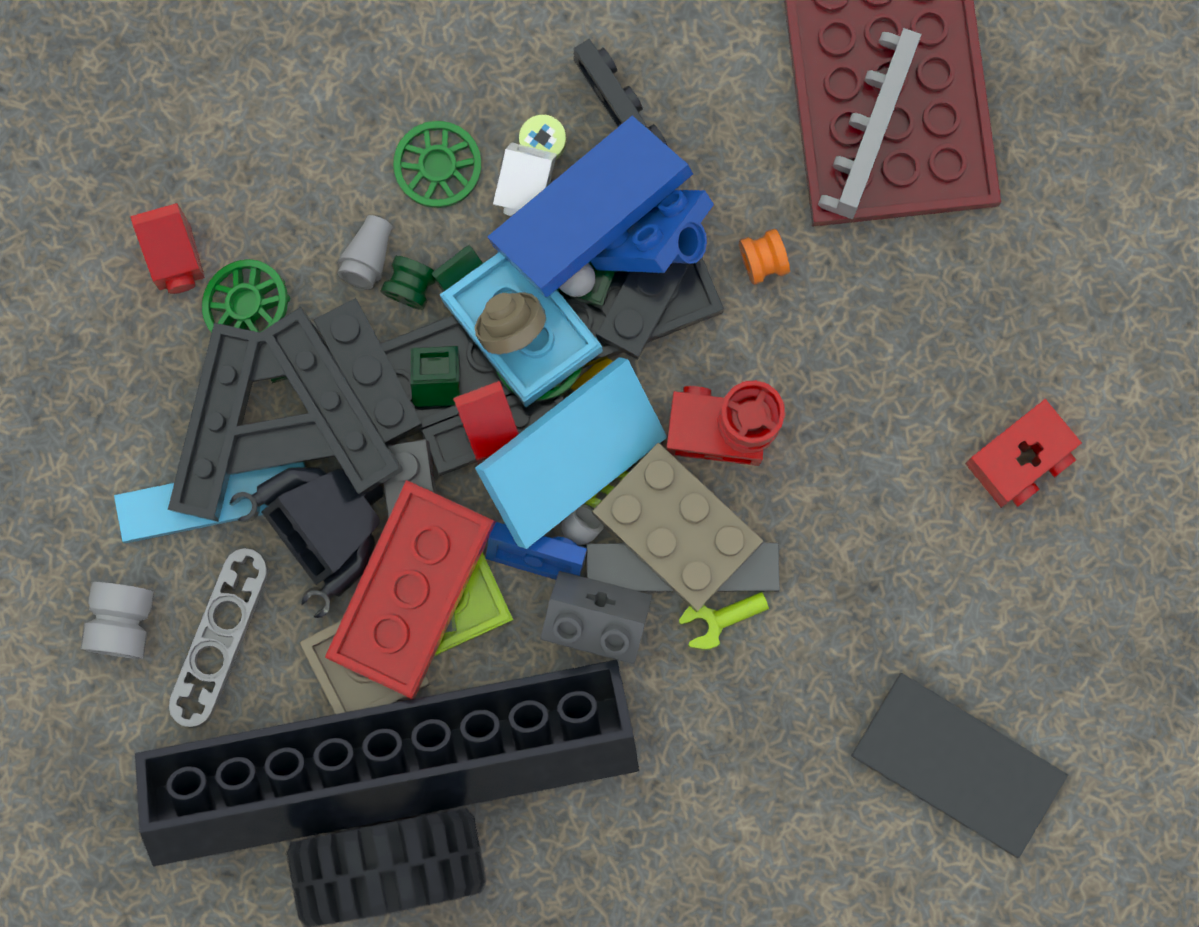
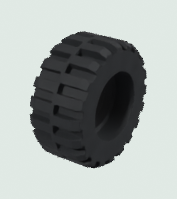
(386, 868)

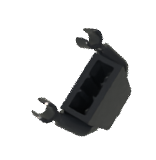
(321, 525)

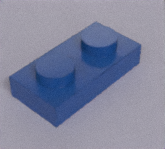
(543, 557)

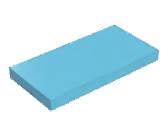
(571, 452)

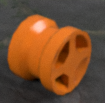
(764, 256)

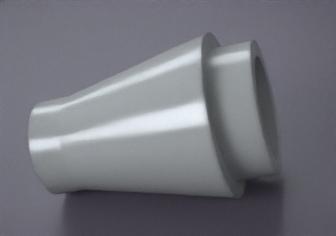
(365, 255)

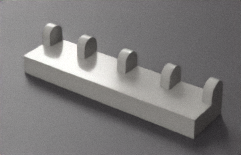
(875, 125)

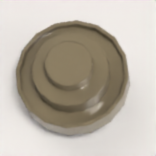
(510, 322)

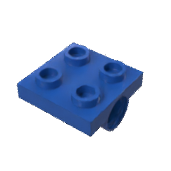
(661, 237)

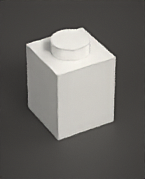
(522, 176)

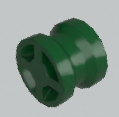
(408, 282)

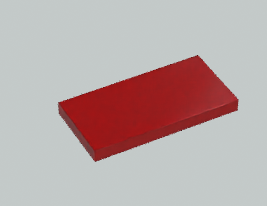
(410, 589)

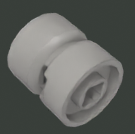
(117, 620)

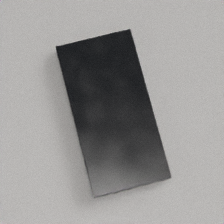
(959, 765)

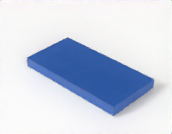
(590, 206)

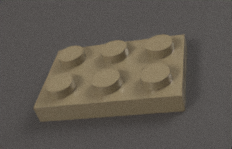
(677, 527)

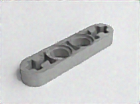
(211, 635)

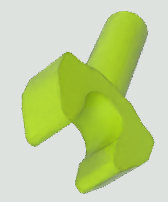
(722, 618)

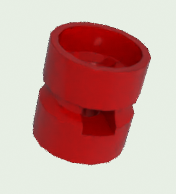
(751, 416)

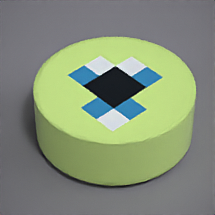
(543, 133)

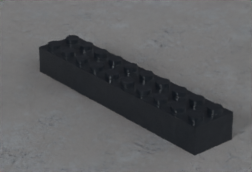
(384, 763)

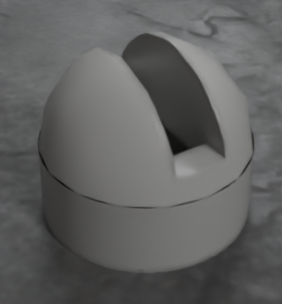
(580, 283)
(581, 525)

